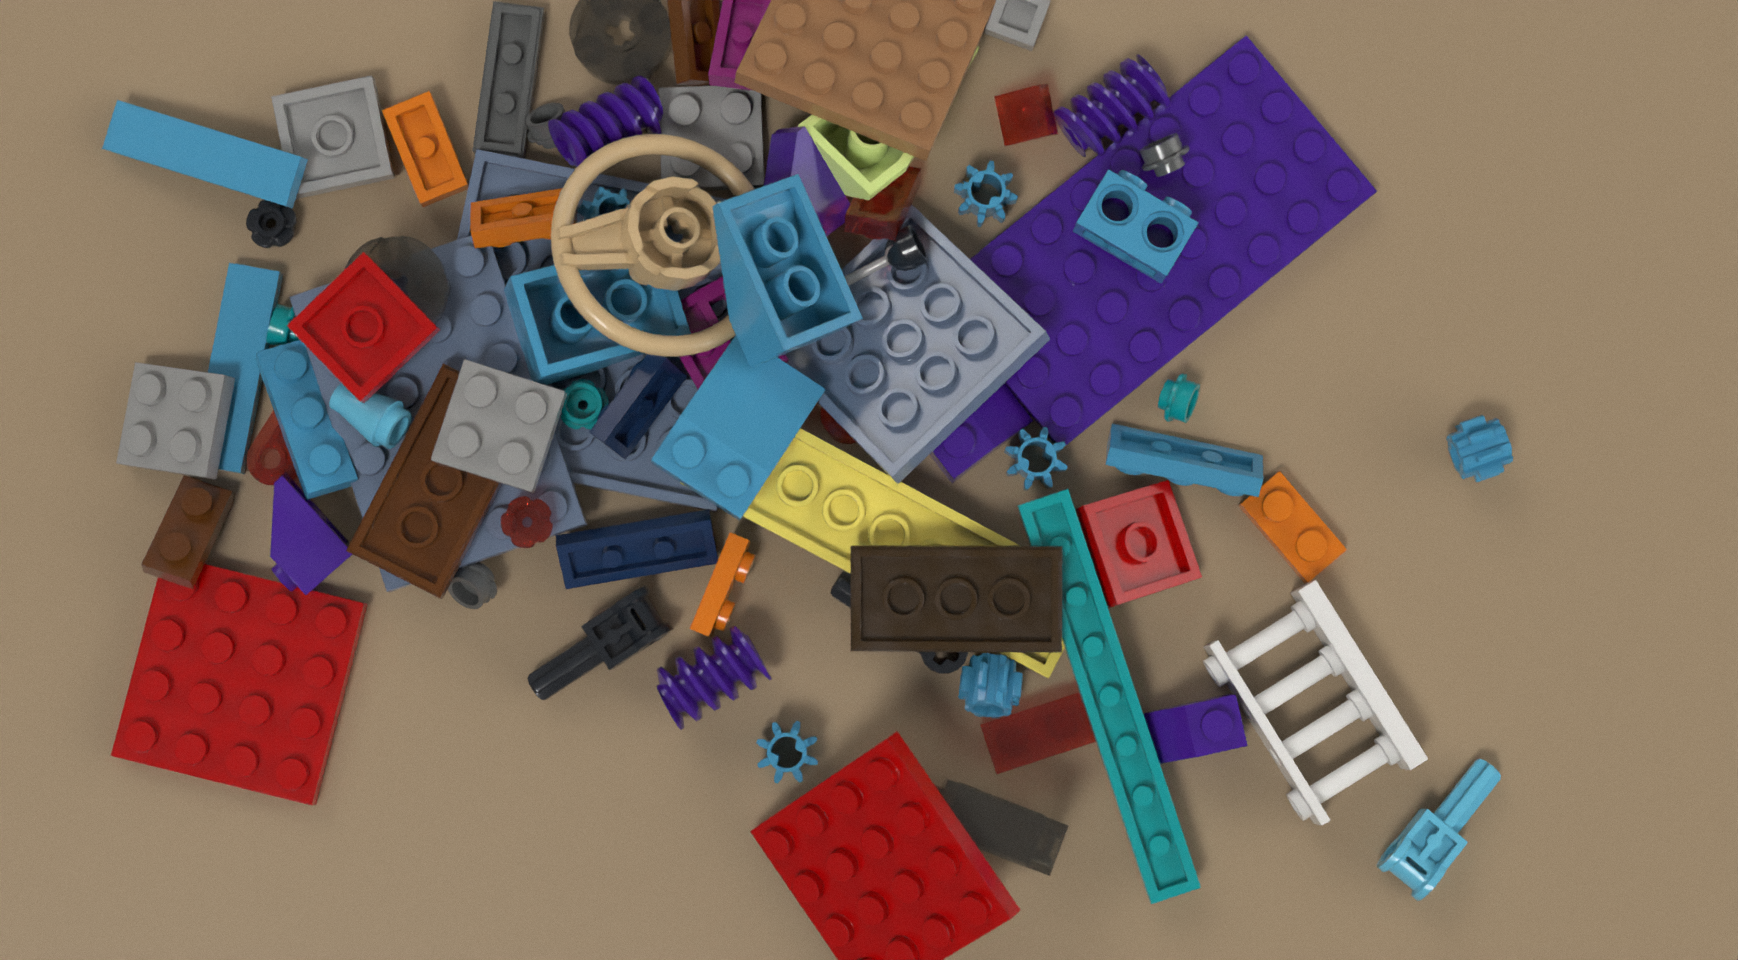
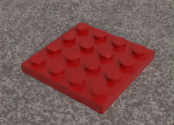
(240, 682)
(885, 862)

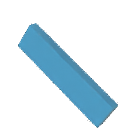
(205, 154)
(241, 331)

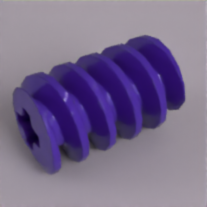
(1112, 106)
(608, 120)
(710, 676)

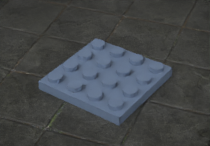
(921, 355)

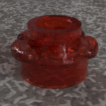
(513, 518)

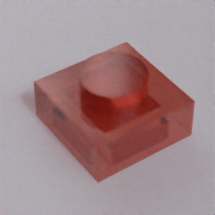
(1026, 115)

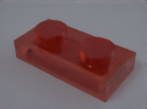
(887, 210)
(1037, 733)

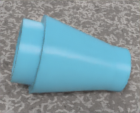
(378, 419)

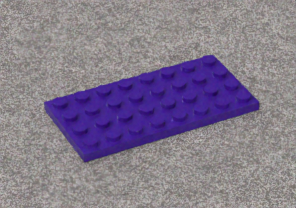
(1258, 185)

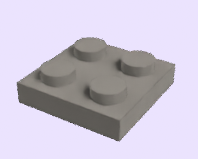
(720, 119)
(338, 133)
(175, 420)
(499, 426)

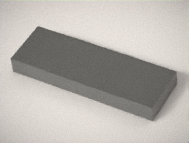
(509, 79)

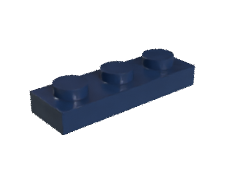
(637, 549)

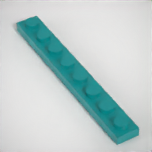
(1113, 705)

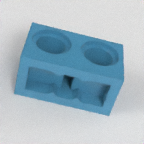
(1129, 237)

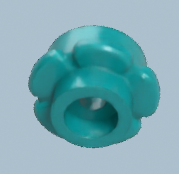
(278, 332)
(576, 392)
(1179, 398)

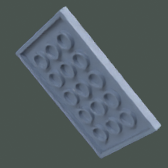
(475, 329)

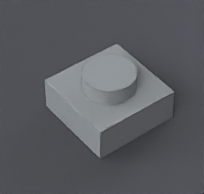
(1017, 21)

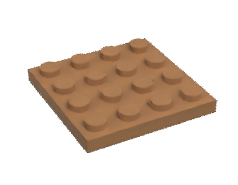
(868, 63)

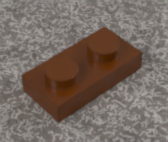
(693, 38)
(188, 532)

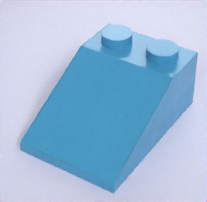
(779, 271)
(558, 338)
(737, 428)

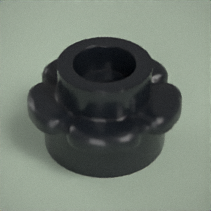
(276, 236)

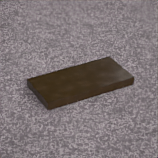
(956, 598)

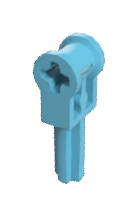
(1432, 839)

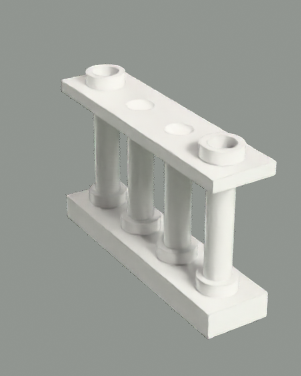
(1365, 701)

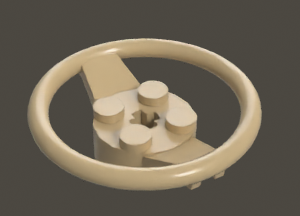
(637, 238)

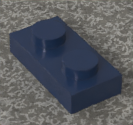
(637, 404)

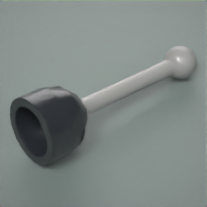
(903, 254)

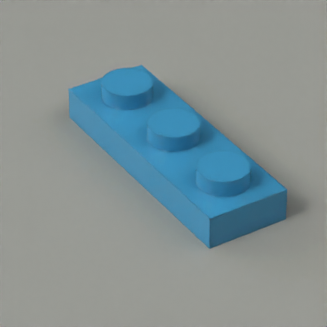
(300, 410)
(1184, 461)

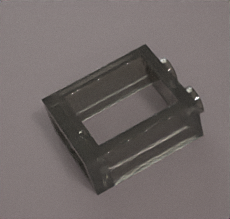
(1005, 826)

